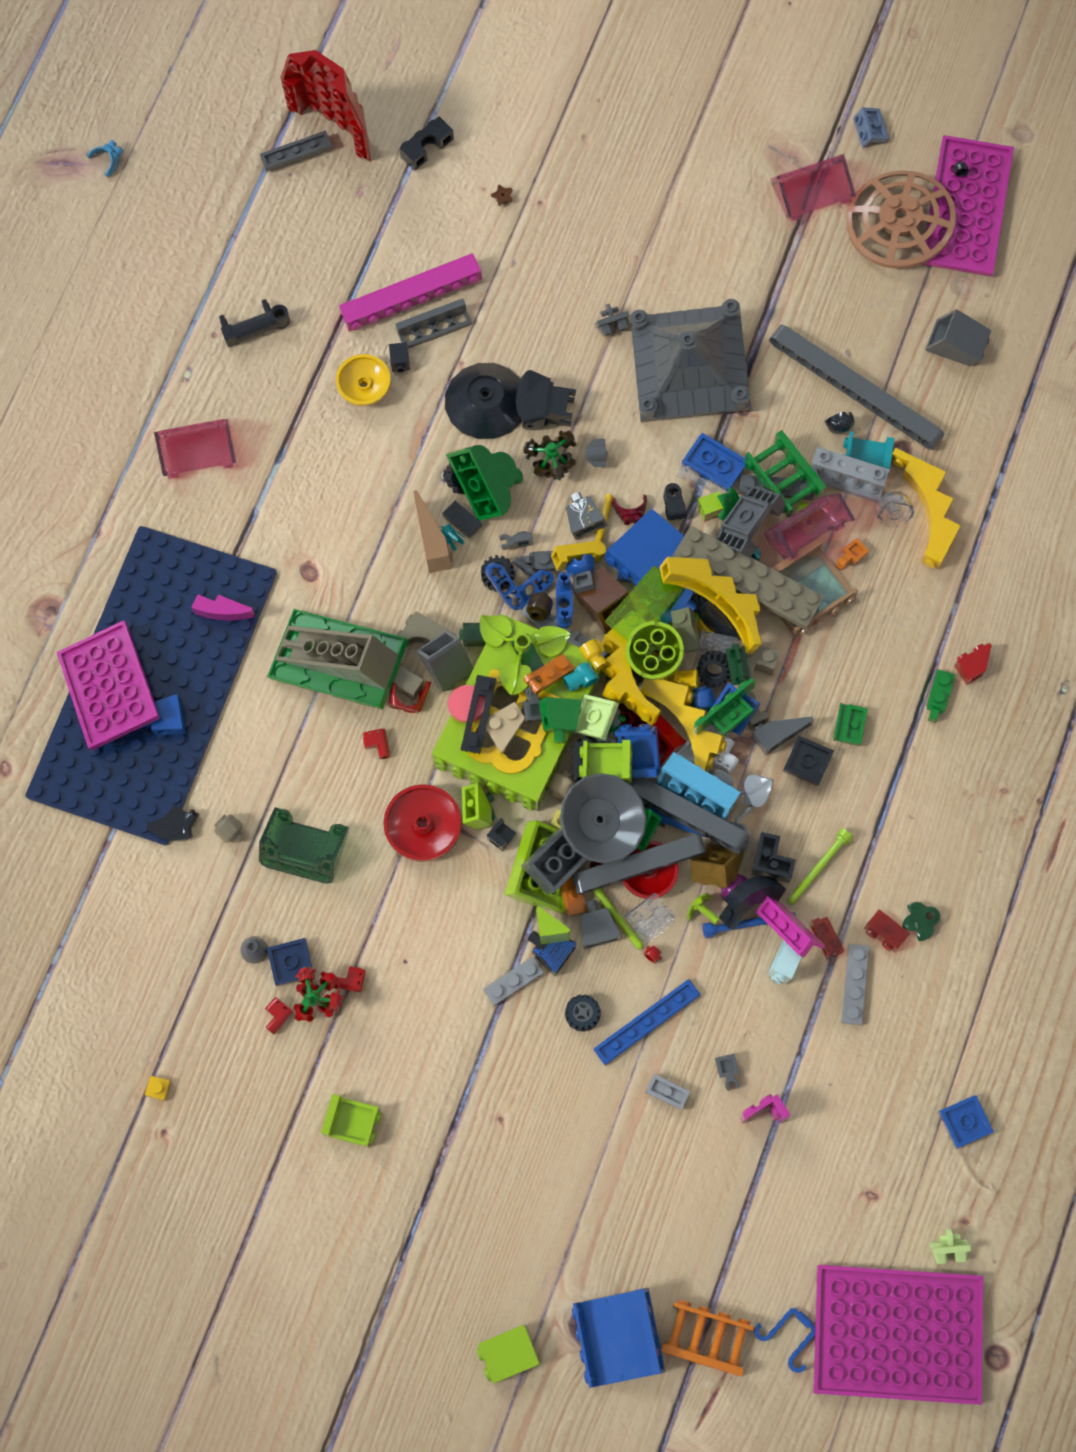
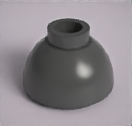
(254, 949)

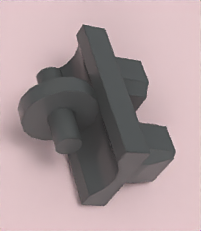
(605, 324)

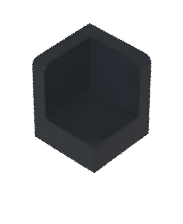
(501, 835)

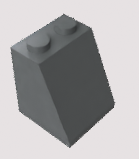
(958, 338)
(446, 660)

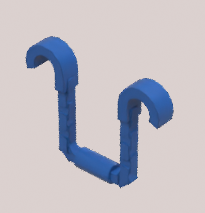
(804, 1320)

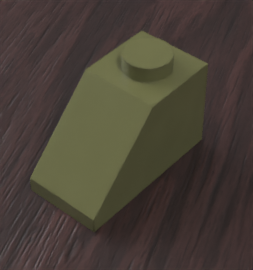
(685, 624)

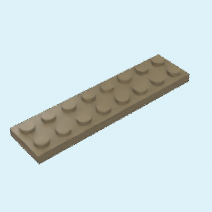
(750, 576)

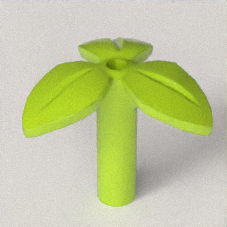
(698, 904)

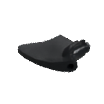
(175, 825)

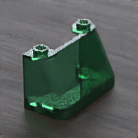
(301, 848)

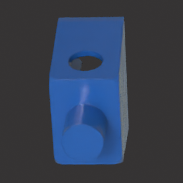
(171, 717)

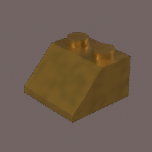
(716, 867)

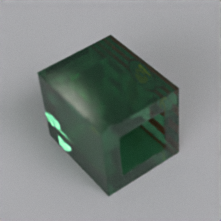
(471, 635)

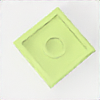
(595, 716)

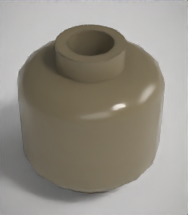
(228, 828)

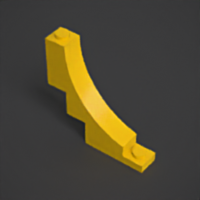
(925, 481)

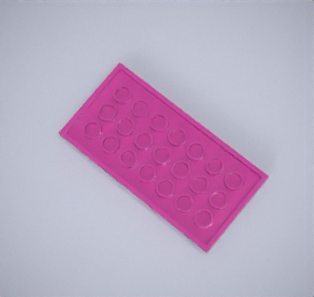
(977, 203)

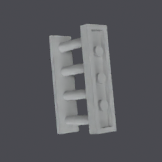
(849, 474)

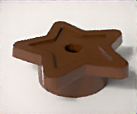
(502, 199)

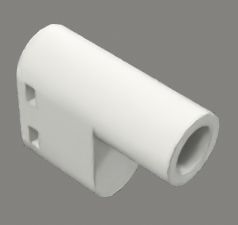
(726, 761)

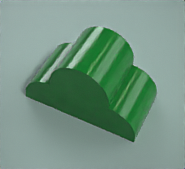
(484, 479)

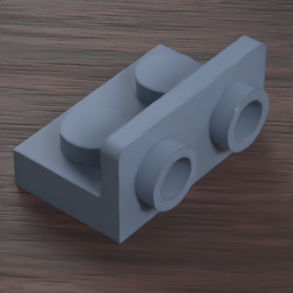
(870, 126)

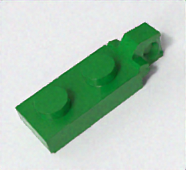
(939, 693)

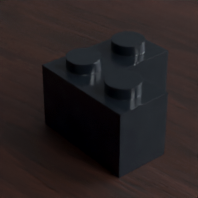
(769, 863)

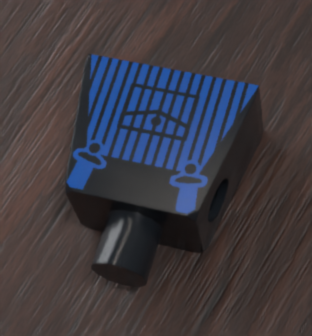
(551, 955)

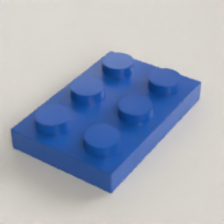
(714, 462)

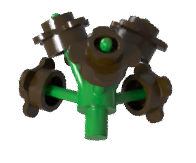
(550, 448)

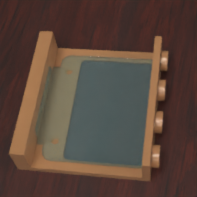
(818, 574)

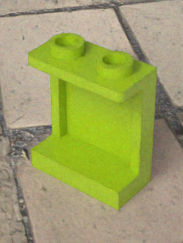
(607, 759)
(351, 1121)
(507, 1354)

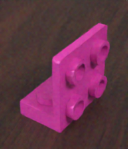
(778, 1109)

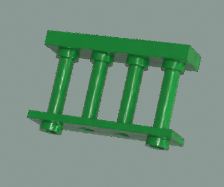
(792, 457)

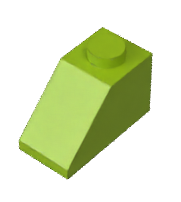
(476, 807)

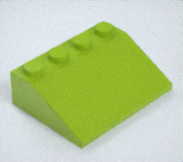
(520, 884)

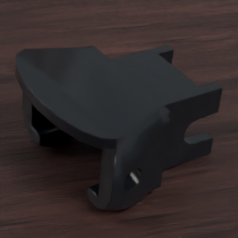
(542, 401)

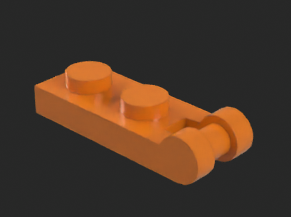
(549, 674)

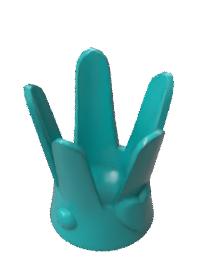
(449, 533)

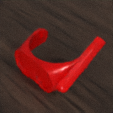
(394, 703)

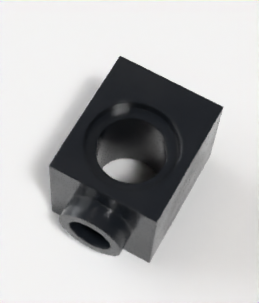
(399, 357)

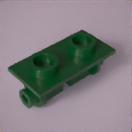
(737, 664)

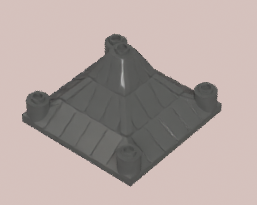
(690, 362)

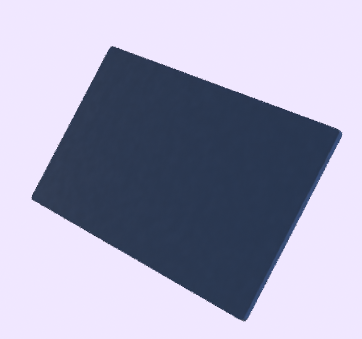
(181, 654)

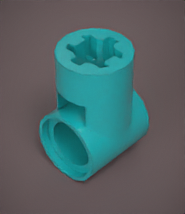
(583, 676)

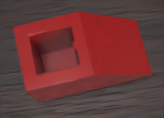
(973, 665)

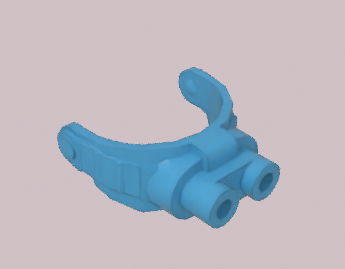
(114, 153)

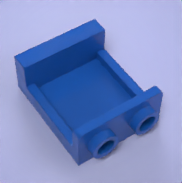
(644, 749)

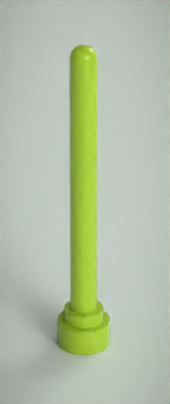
(842, 838)
(619, 919)

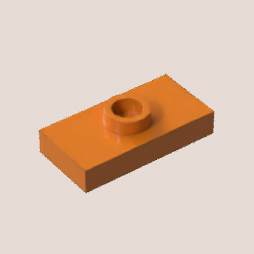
(573, 903)

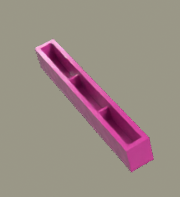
(410, 292)

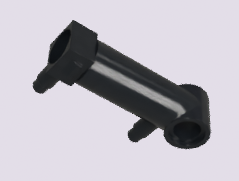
(256, 324)

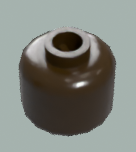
(539, 606)

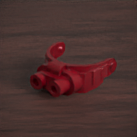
(630, 515)

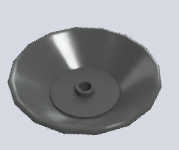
(620, 813)

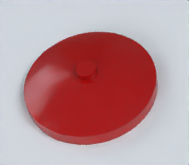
(422, 823)

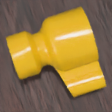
(592, 652)

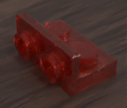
(886, 931)
(825, 933)

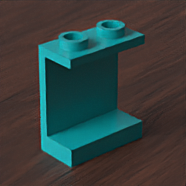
(870, 451)

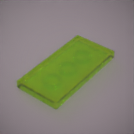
(643, 604)

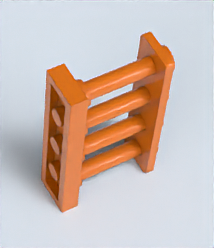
(692, 1353)

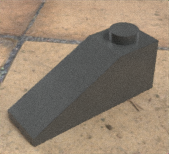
(776, 733)

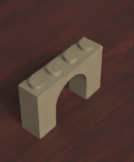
(417, 630)

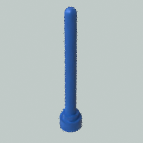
(710, 930)

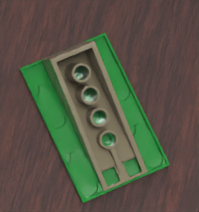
(338, 659)

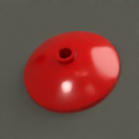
(659, 882)

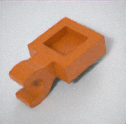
(853, 552)

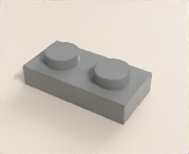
(667, 1092)

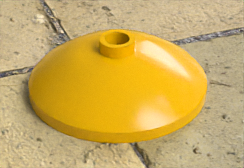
(363, 370)

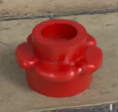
(652, 954)

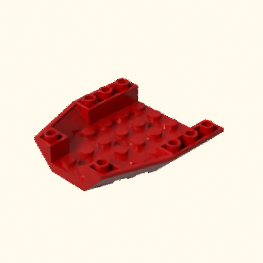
(325, 87)

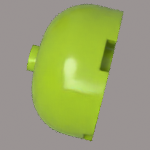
(659, 638)

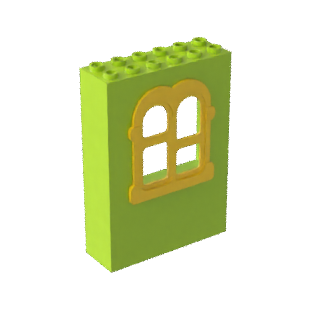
(520, 779)

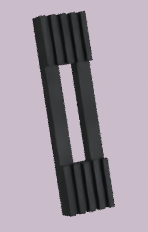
(471, 740)

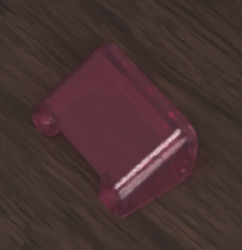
(814, 187)
(195, 447)

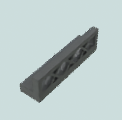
(431, 318)

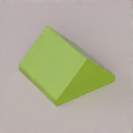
(551, 929)

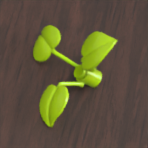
(497, 629)

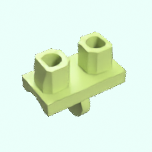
(950, 1244)

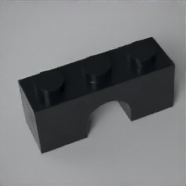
(435, 132)

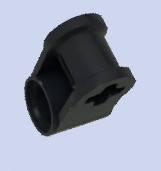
(674, 505)

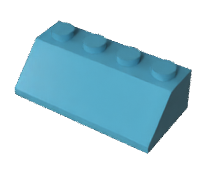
(697, 786)

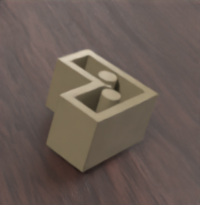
(762, 660)

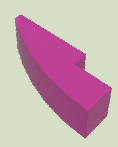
(221, 609)

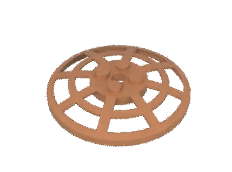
(901, 226)

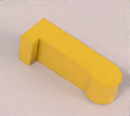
(565, 553)

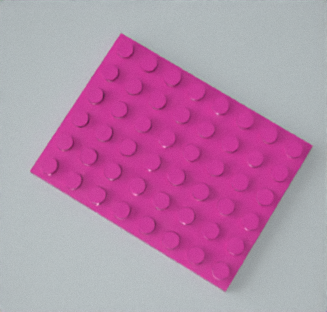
(898, 1334)

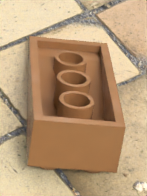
(436, 549)

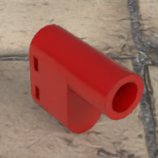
(377, 740)
(354, 980)
(279, 1013)

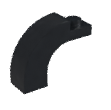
(715, 618)
(747, 895)

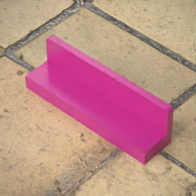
(788, 926)

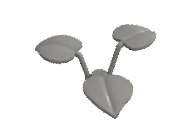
(755, 794)

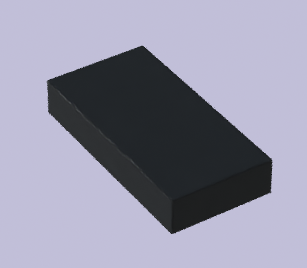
(462, 519)

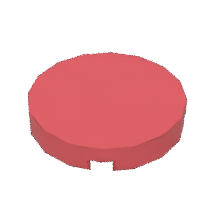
(460, 702)

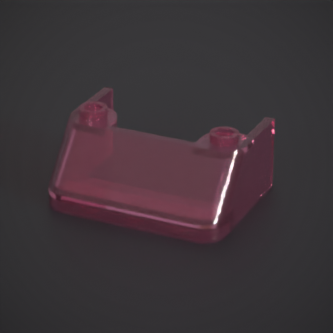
(808, 524)

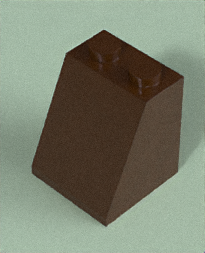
(603, 599)

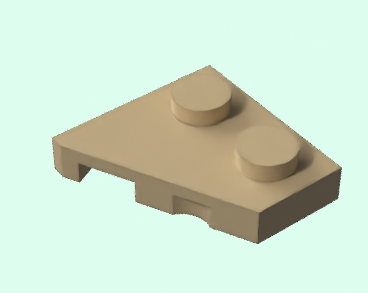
(503, 725)

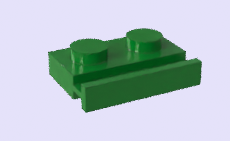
(850, 724)

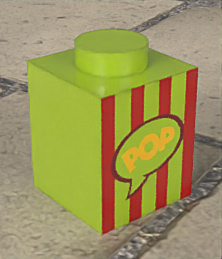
(710, 506)

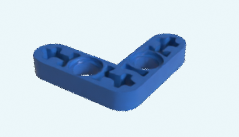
(519, 592)

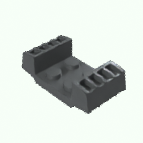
(747, 518)

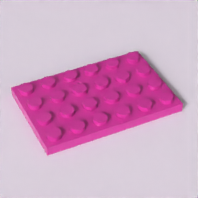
(108, 685)

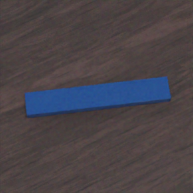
(646, 1022)

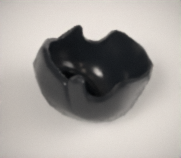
(840, 423)

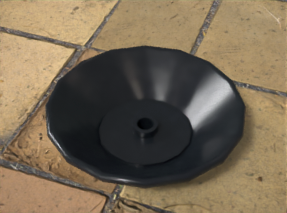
(480, 415)

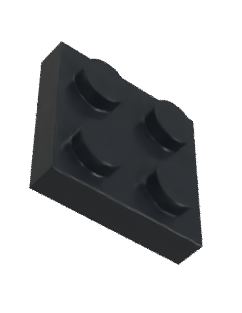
(808, 760)

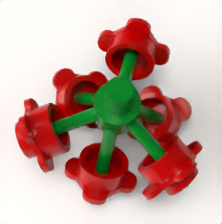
(311, 994)

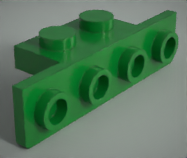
(729, 712)

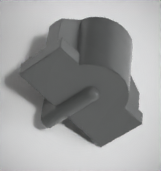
(596, 453)

